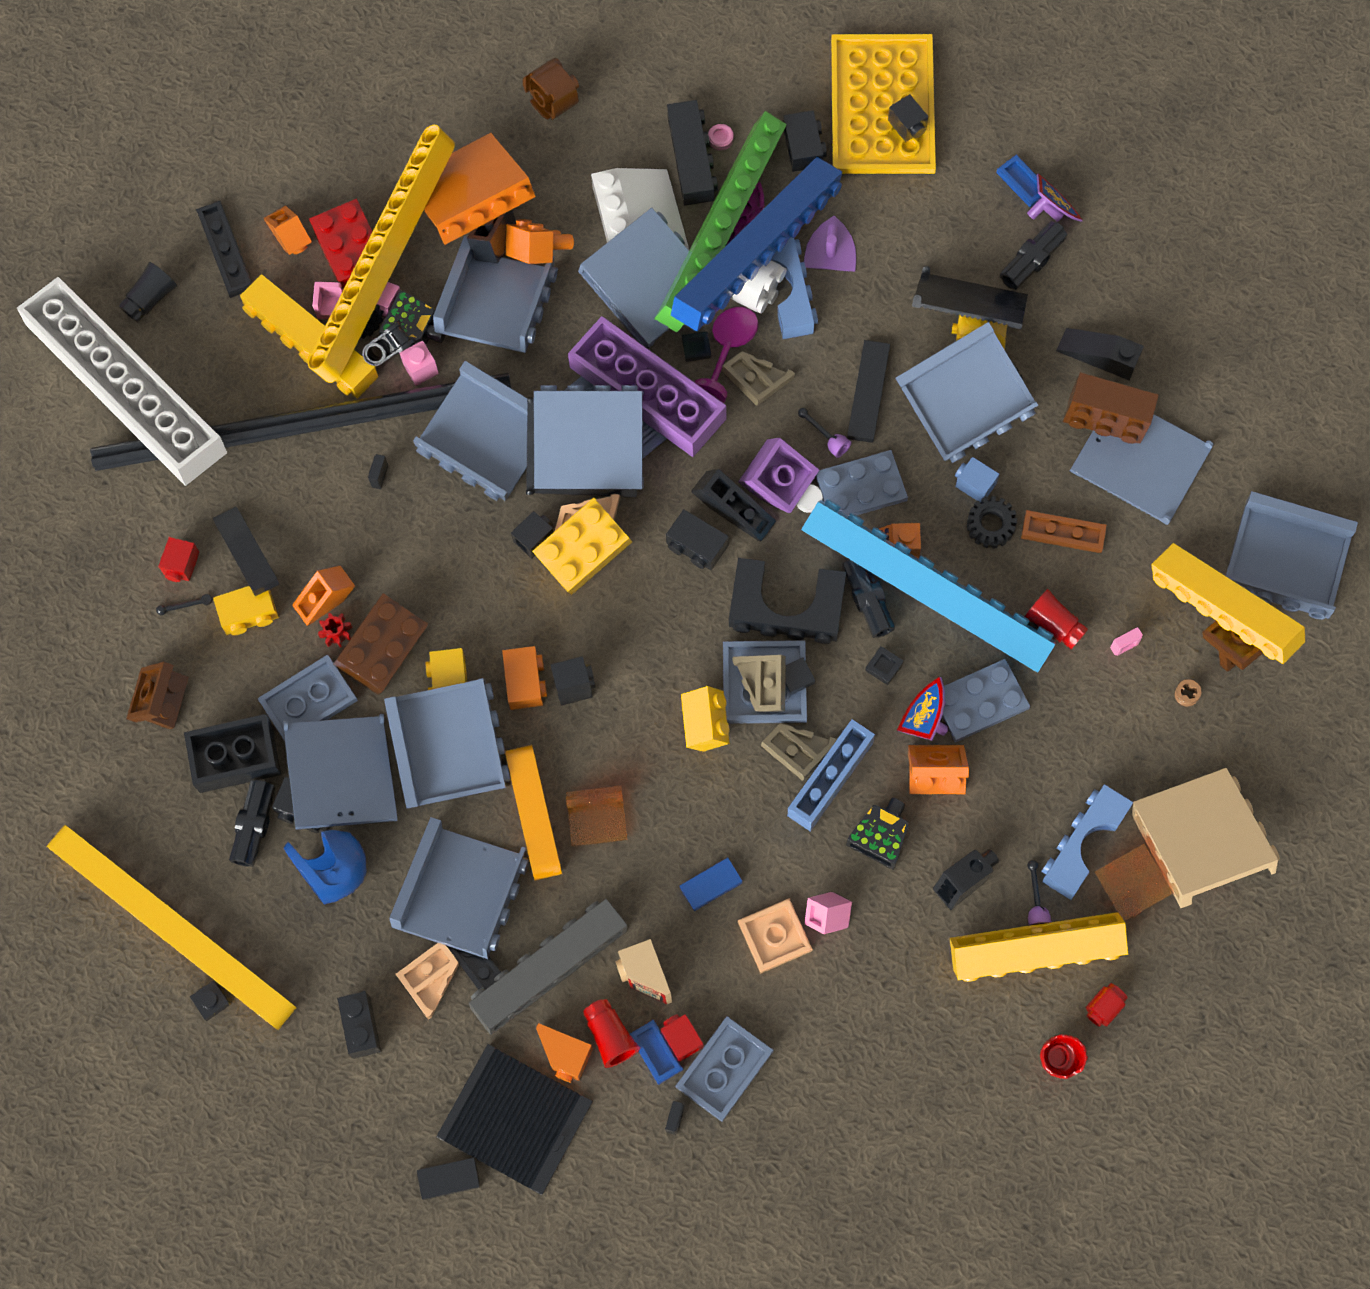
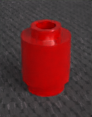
(1106, 1005)

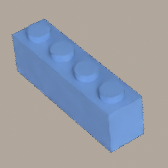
(831, 775)

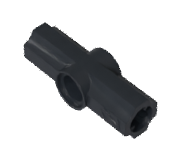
(1033, 255)
(869, 599)
(251, 823)

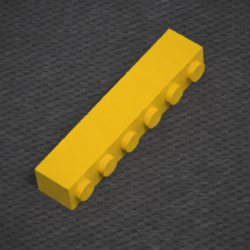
(301, 331)
(1228, 603)
(1039, 946)

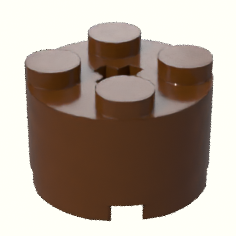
(551, 89)

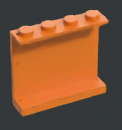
(476, 188)

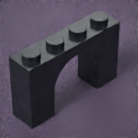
(817, 622)

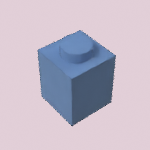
(976, 479)

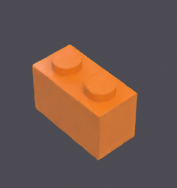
(523, 677)

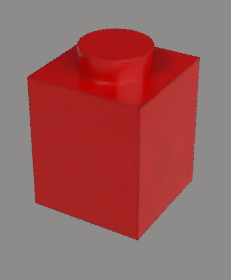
(178, 559)
(681, 1037)

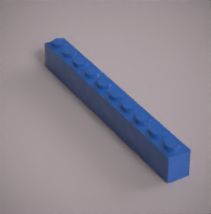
(756, 244)

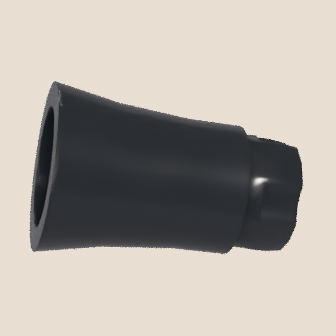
(147, 292)

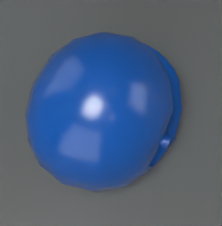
(337, 870)

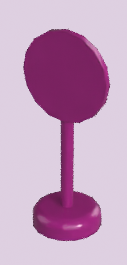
(730, 329)

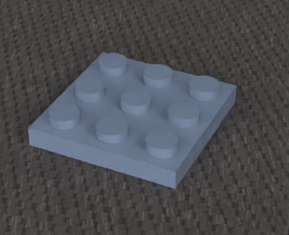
(738, 703)

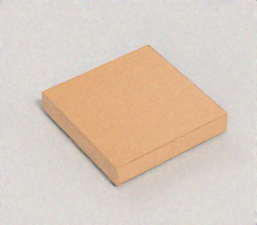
(775, 935)

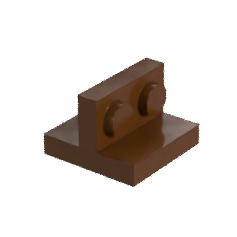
(1231, 647)
(158, 695)

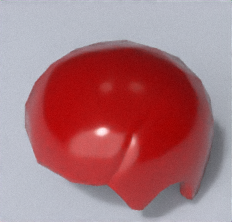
(1063, 1056)

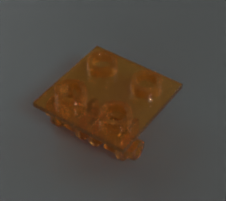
(596, 816)
(1134, 882)

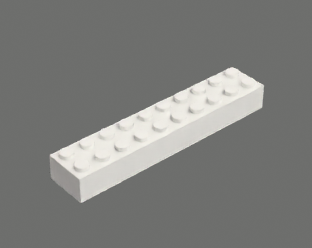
(122, 381)

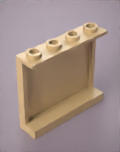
(1203, 835)

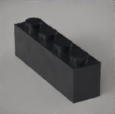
(690, 152)

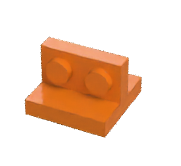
(937, 769)

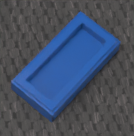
(1020, 180)
(711, 884)
(656, 1052)

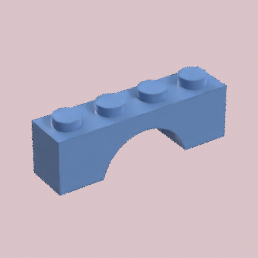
(795, 313)
(1068, 870)

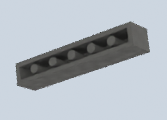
(547, 966)

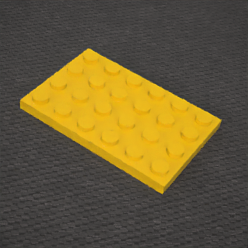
(867, 79)

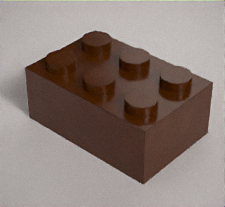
(1110, 408)
(380, 644)

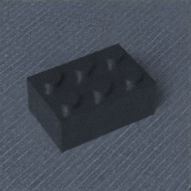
(232, 753)

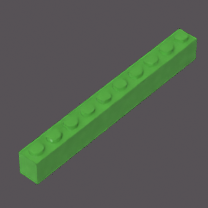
(726, 208)

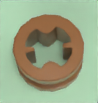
(1191, 685)

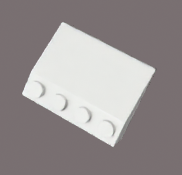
(629, 193)

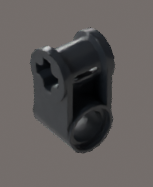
(390, 341)

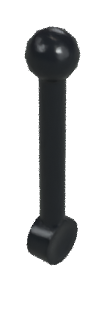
(206, 599)

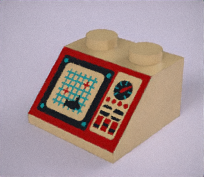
(643, 971)

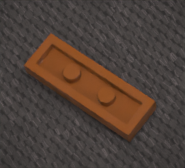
(1063, 531)

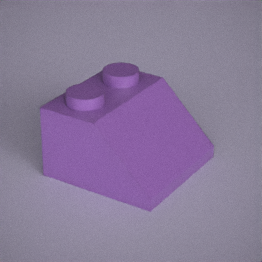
(778, 475)

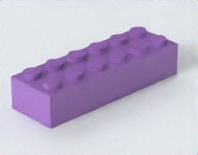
(670, 399)

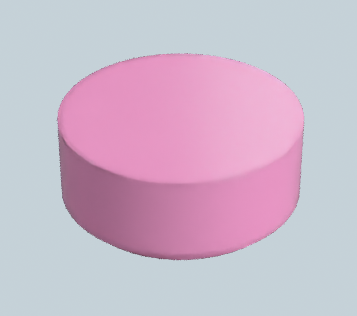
(720, 137)

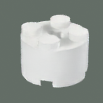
(762, 288)

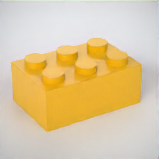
(582, 546)

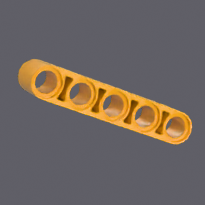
(533, 812)

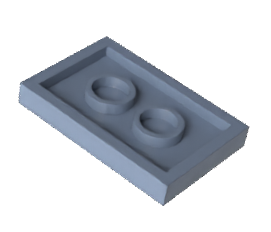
(863, 484)
(308, 696)
(982, 700)
(724, 1069)

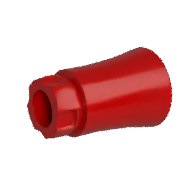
(1056, 619)
(609, 1033)

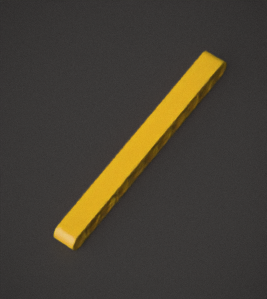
(381, 254)
(172, 927)

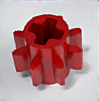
(329, 624)

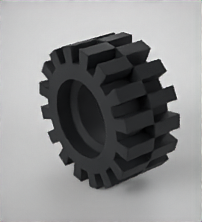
(991, 507)

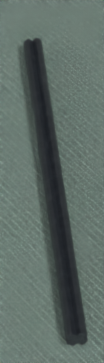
(295, 422)

